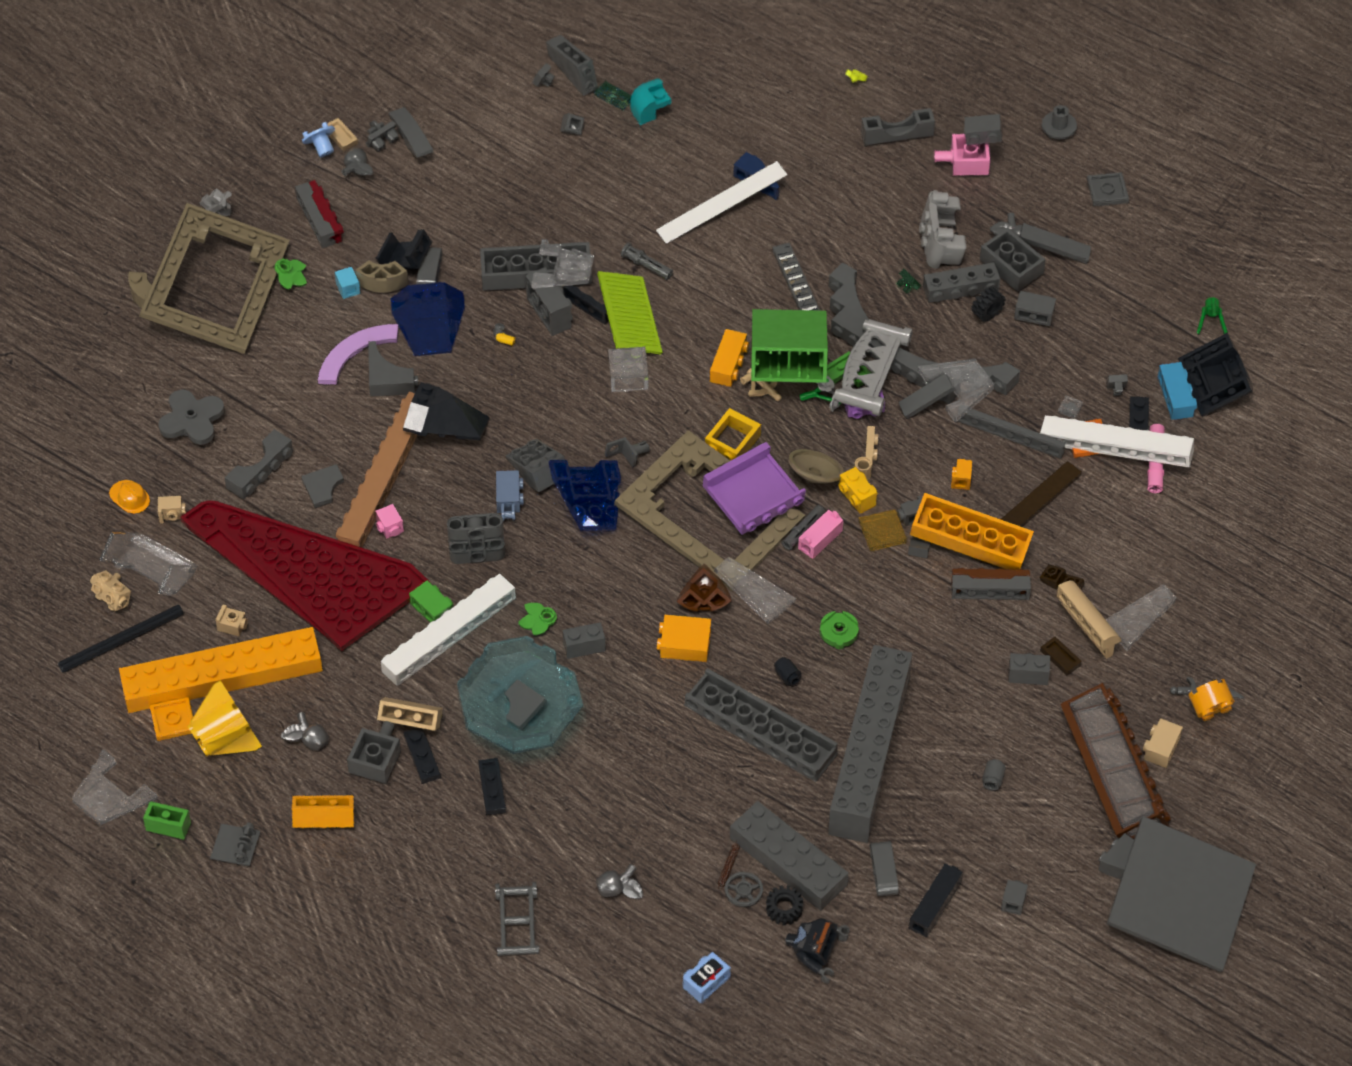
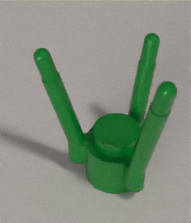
(1212, 309)

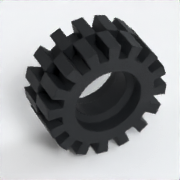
(988, 304)
(784, 895)

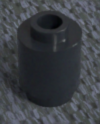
(787, 671)

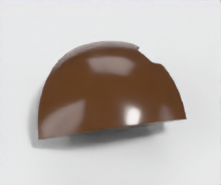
(704, 591)

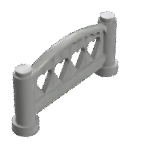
(868, 397)

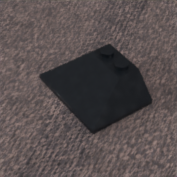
(1216, 374)

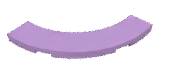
(351, 346)

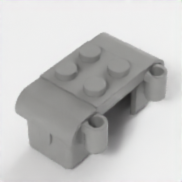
(940, 243)

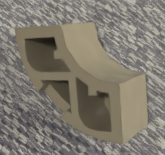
(382, 277)
(139, 287)

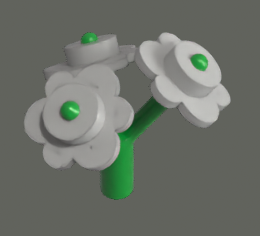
(828, 387)

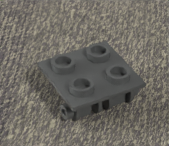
(235, 844)

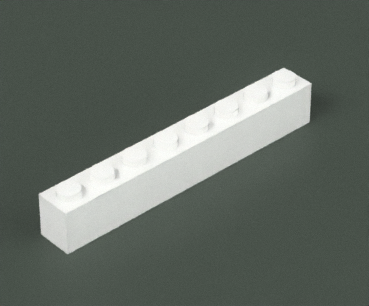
(1120, 441)
(448, 629)

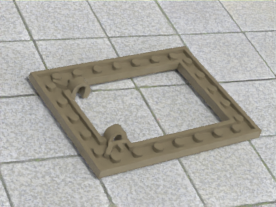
(195, 225)
(640, 505)

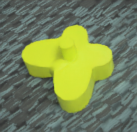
(855, 75)

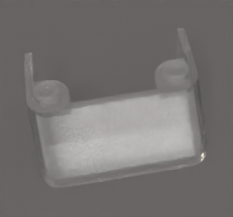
(149, 559)

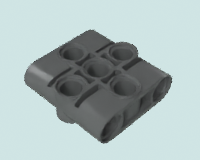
(476, 538)

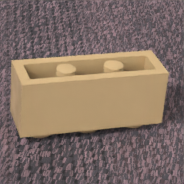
(410, 713)

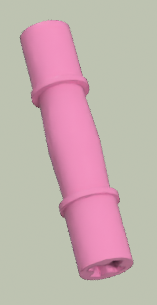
(1155, 471)

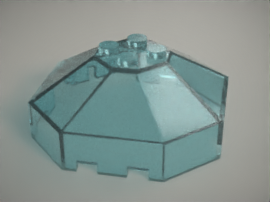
(493, 673)

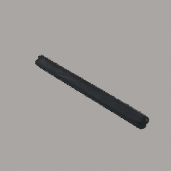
(120, 638)

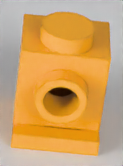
(962, 474)

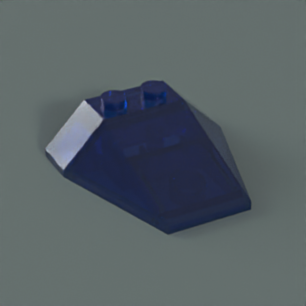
(429, 316)

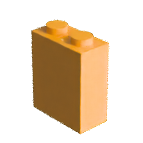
(684, 638)

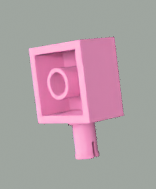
(965, 158)

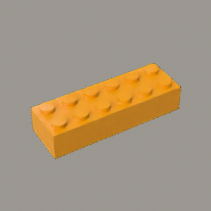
(971, 532)

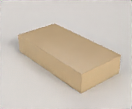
(342, 135)

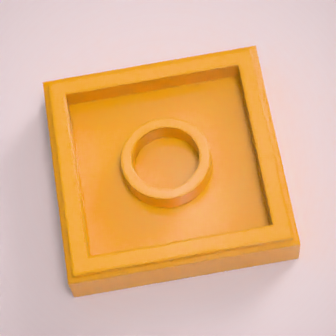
(171, 718)

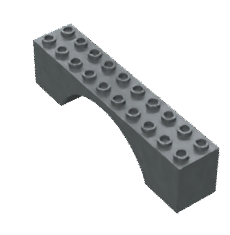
(868, 744)

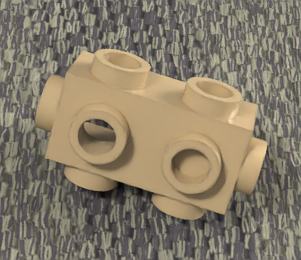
(110, 590)

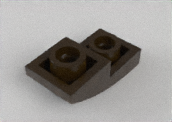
(1056, 575)

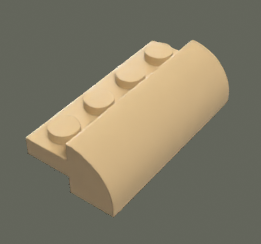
(1088, 617)

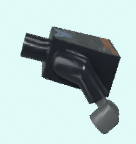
(815, 943)

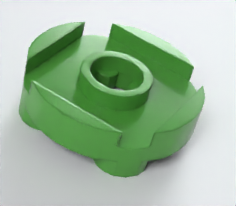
(836, 638)

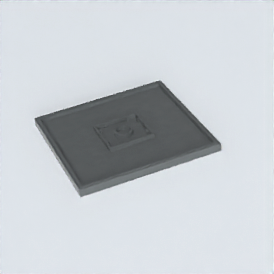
(1181, 894)

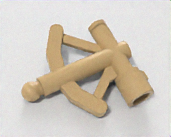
(767, 388)

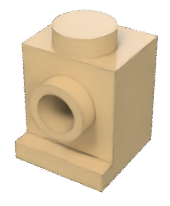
(170, 508)
(231, 621)

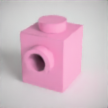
(389, 521)

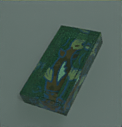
(613, 95)

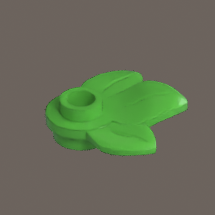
(291, 273)
(536, 618)

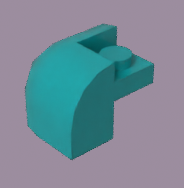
(647, 99)

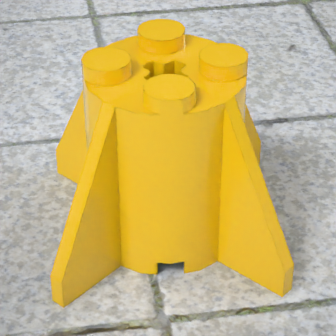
(222, 725)

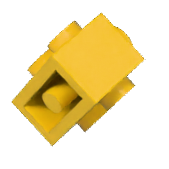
(858, 490)

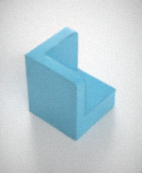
(347, 282)

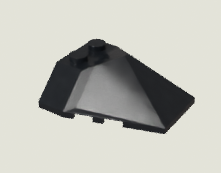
(443, 414)

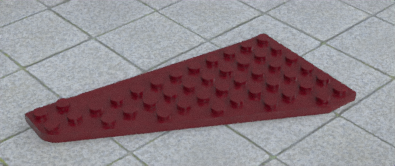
(319, 578)

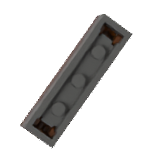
(990, 584)

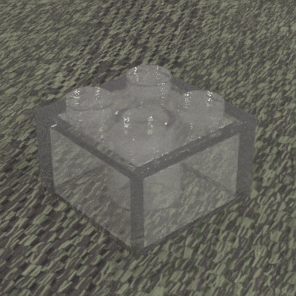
(628, 369)

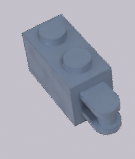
(508, 493)

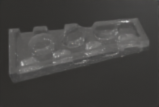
(756, 591)
(1140, 615)

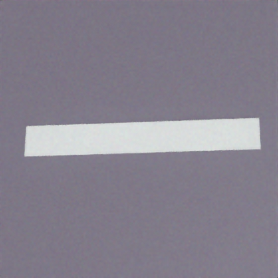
(721, 202)

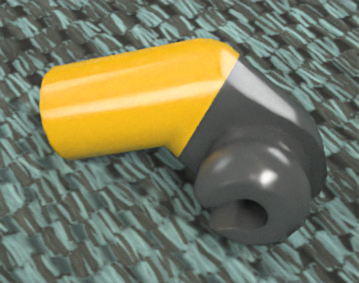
(501, 336)

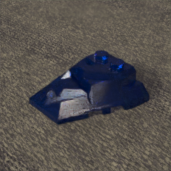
(589, 493)

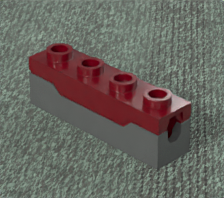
(318, 213)

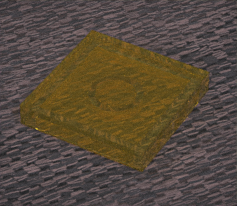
(882, 530)

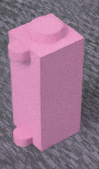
(820, 534)

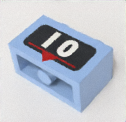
(706, 977)

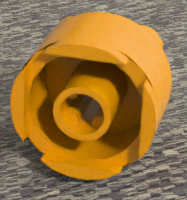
(1212, 699)

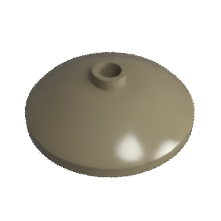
(815, 466)

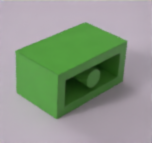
(430, 601)
(167, 820)

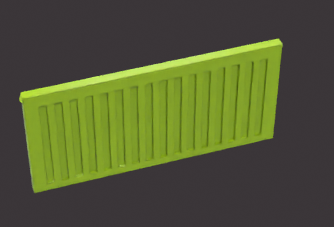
(629, 311)

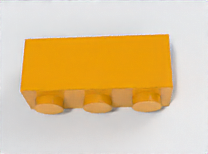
(729, 358)
(323, 811)

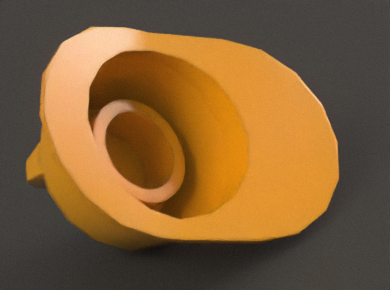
(129, 496)

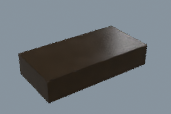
(1061, 656)

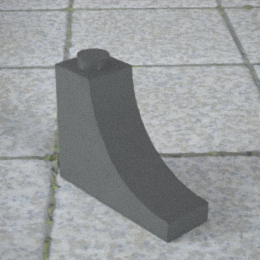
(387, 378)

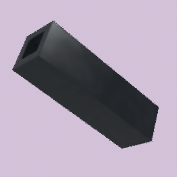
(935, 900)

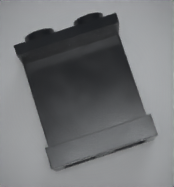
(407, 254)

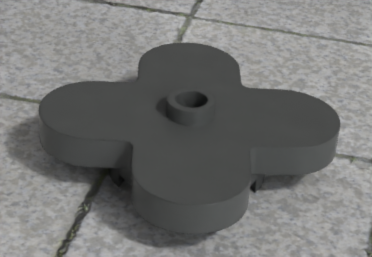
(191, 417)

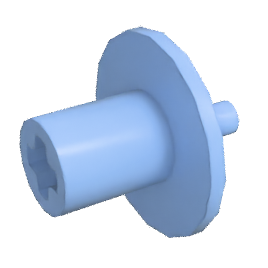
(320, 139)

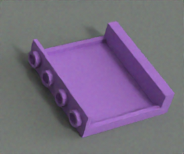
(752, 489)

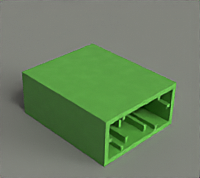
(789, 346)

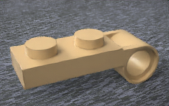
(865, 464)

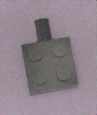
(374, 753)

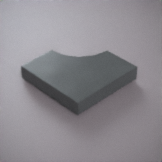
(321, 484)
(523, 704)

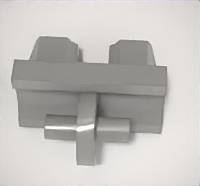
(217, 202)

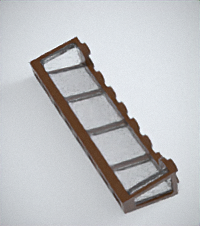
(1114, 760)

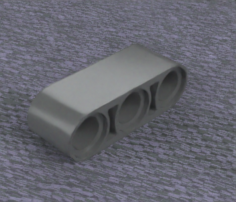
(430, 266)
(884, 868)

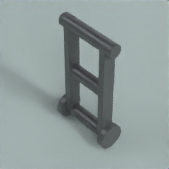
(515, 920)

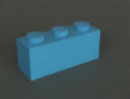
(1176, 390)

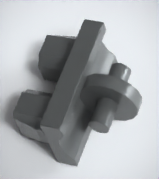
(378, 132)

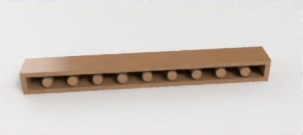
(378, 479)

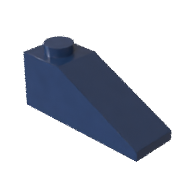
(749, 165)

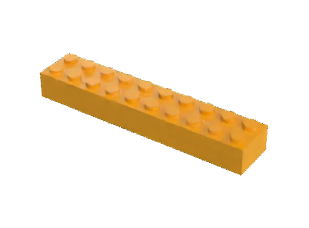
(235, 664)

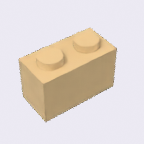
(1162, 743)

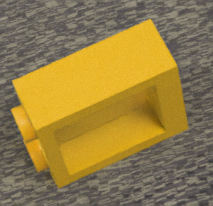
(740, 423)

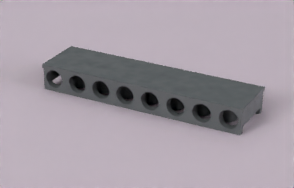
(762, 725)

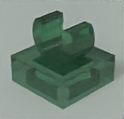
(909, 280)

